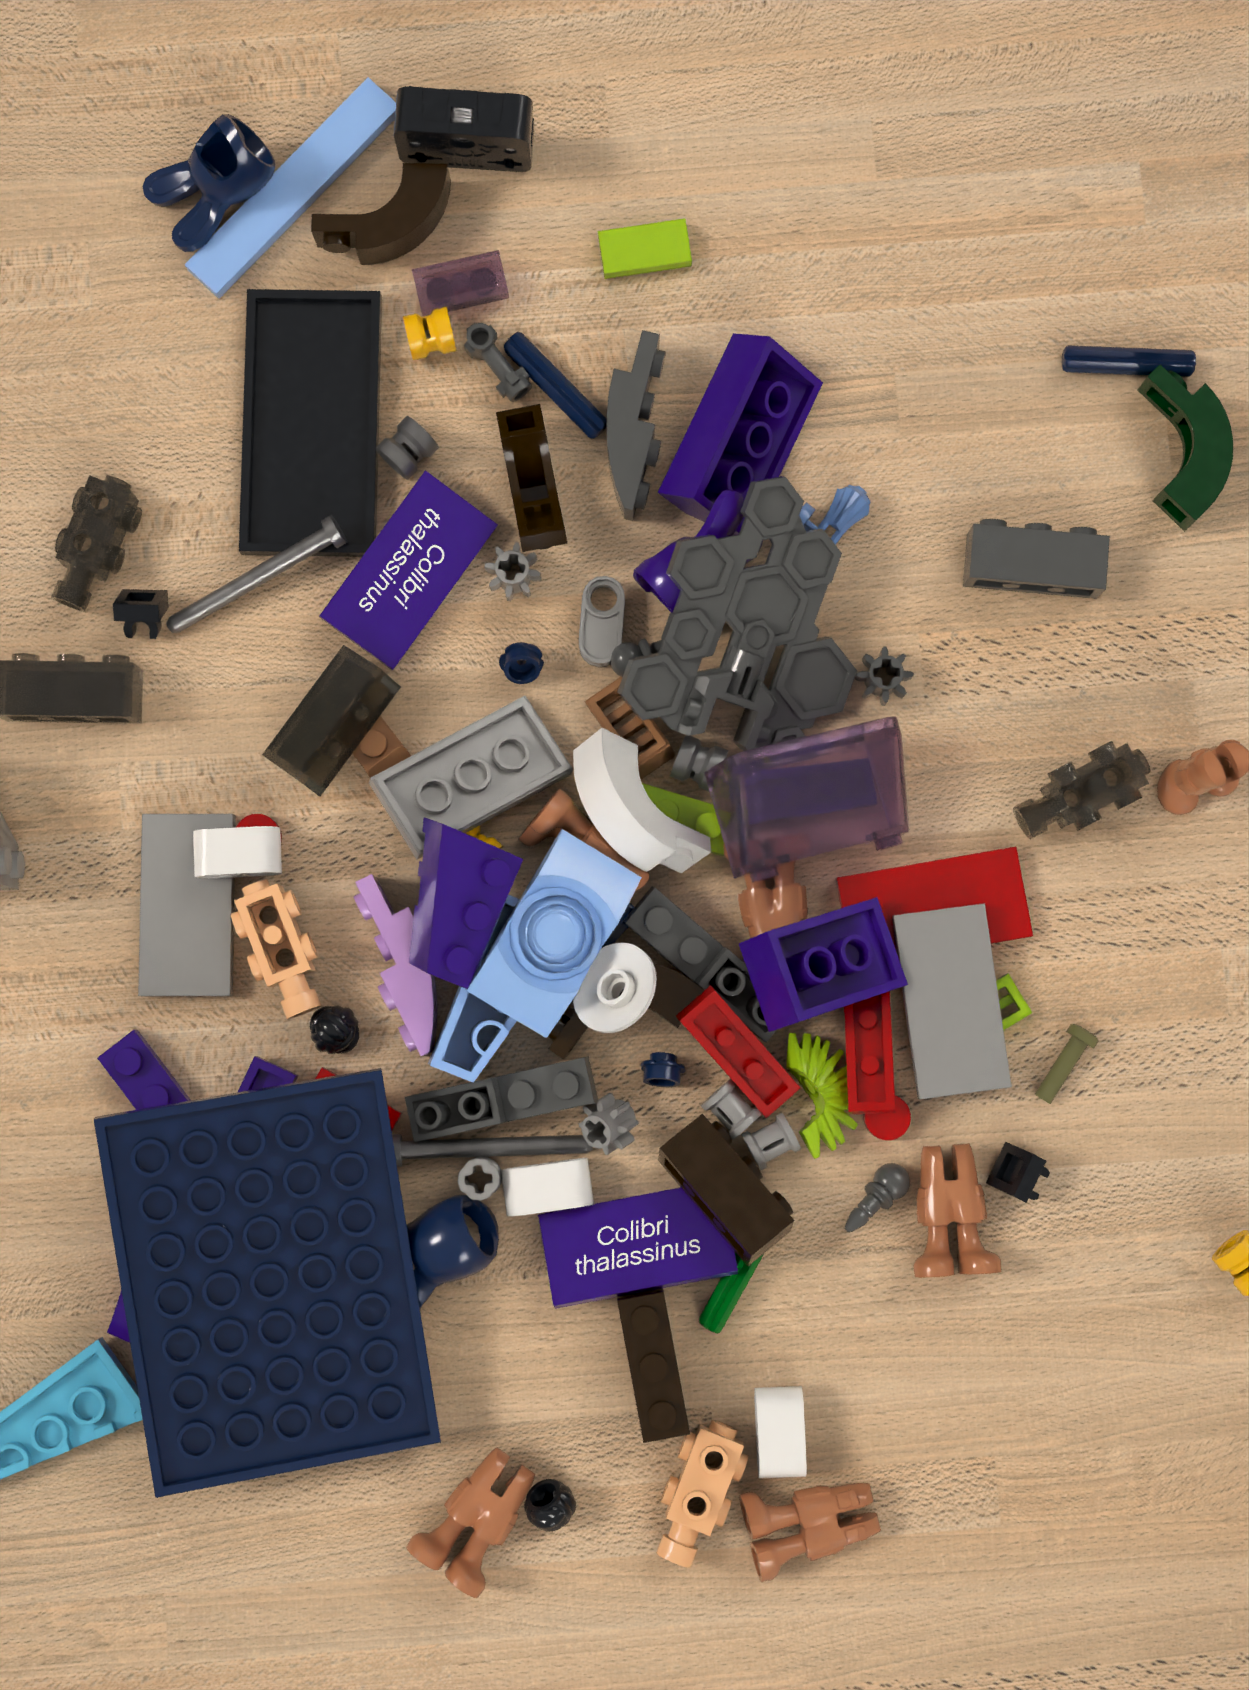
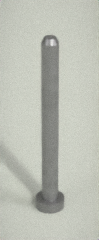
(258, 575)
(488, 1147)

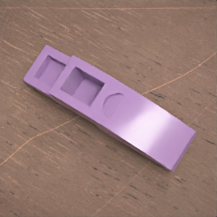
(404, 985)

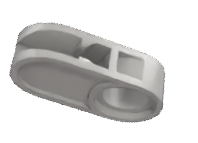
(601, 630)

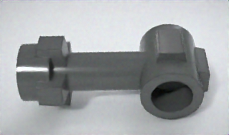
(482, 346)

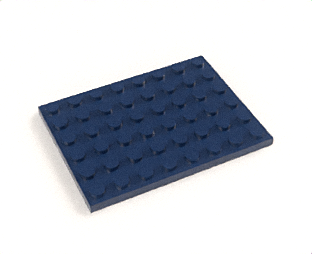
(267, 1281)

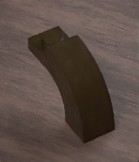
(395, 226)
(531, 478)

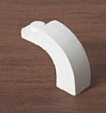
(624, 813)

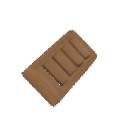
(652, 757)

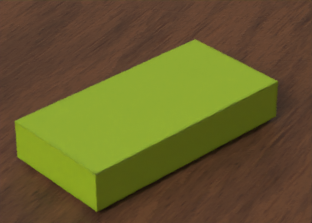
(644, 248)

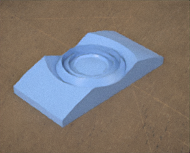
(554, 934)

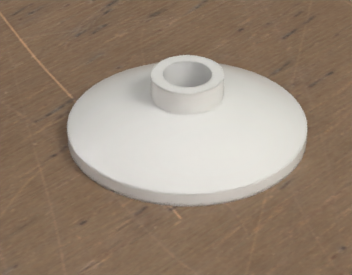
(615, 969)

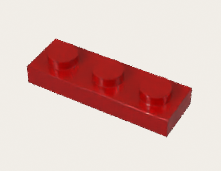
(738, 1051)
(870, 1056)

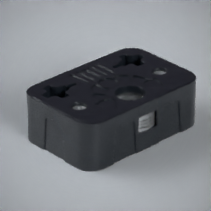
(464, 128)

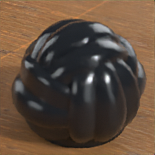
(334, 1029)
(549, 1505)

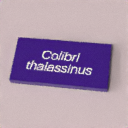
(408, 570)
(631, 1247)

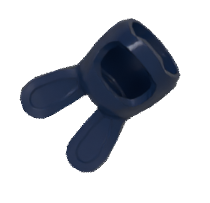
(225, 166)
(444, 1247)

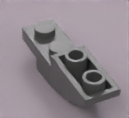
(629, 439)
(697, 956)
(501, 1099)

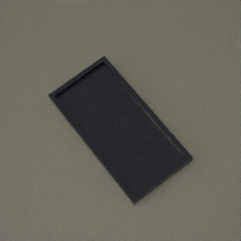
(310, 418)

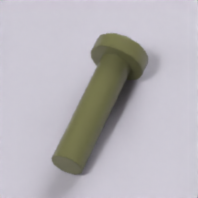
(1066, 1061)

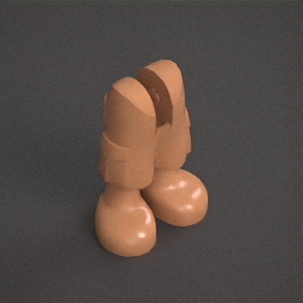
(1207, 770)
(563, 814)
(773, 908)
(947, 1202)
(483, 1510)
(820, 1530)

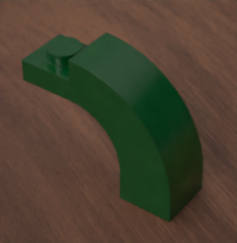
(1205, 443)

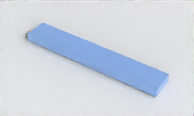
(293, 188)

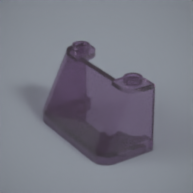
(811, 797)

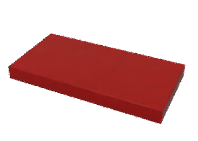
(948, 883)

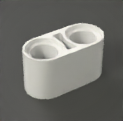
(237, 852)
(547, 1187)
(780, 1432)

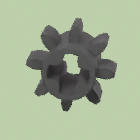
(893, 668)

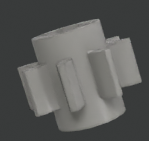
(504, 563)
(608, 1124)

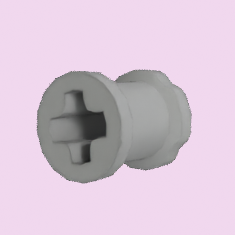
(731, 1109)
(771, 1141)
(489, 1166)

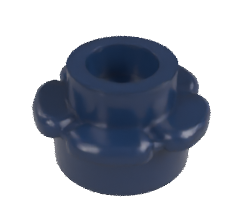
(521, 662)
(662, 1070)

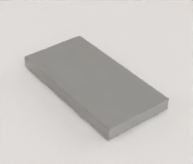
(472, 774)
(183, 919)
(951, 1001)

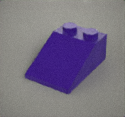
(822, 964)

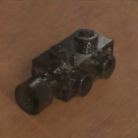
(106, 531)
(1089, 788)

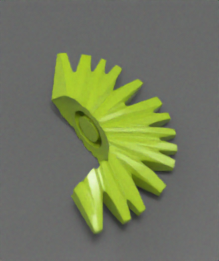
(824, 1087)

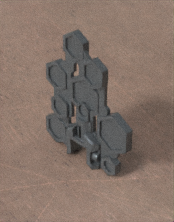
(764, 609)

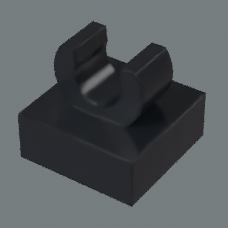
(141, 606)
(1017, 1172)

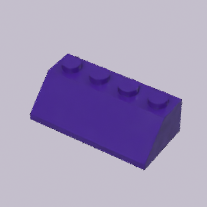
(741, 425)

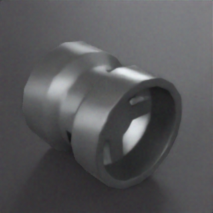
(407, 447)
(695, 760)

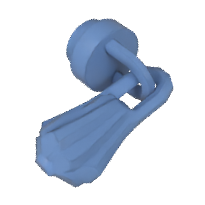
(847, 508)

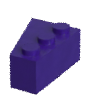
(458, 901)

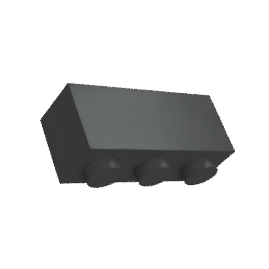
(1036, 559)

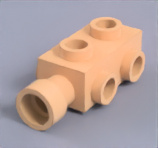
(272, 939)
(700, 1481)

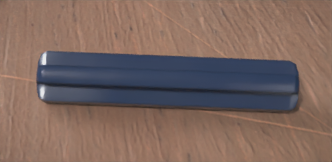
(1126, 360)
(555, 385)

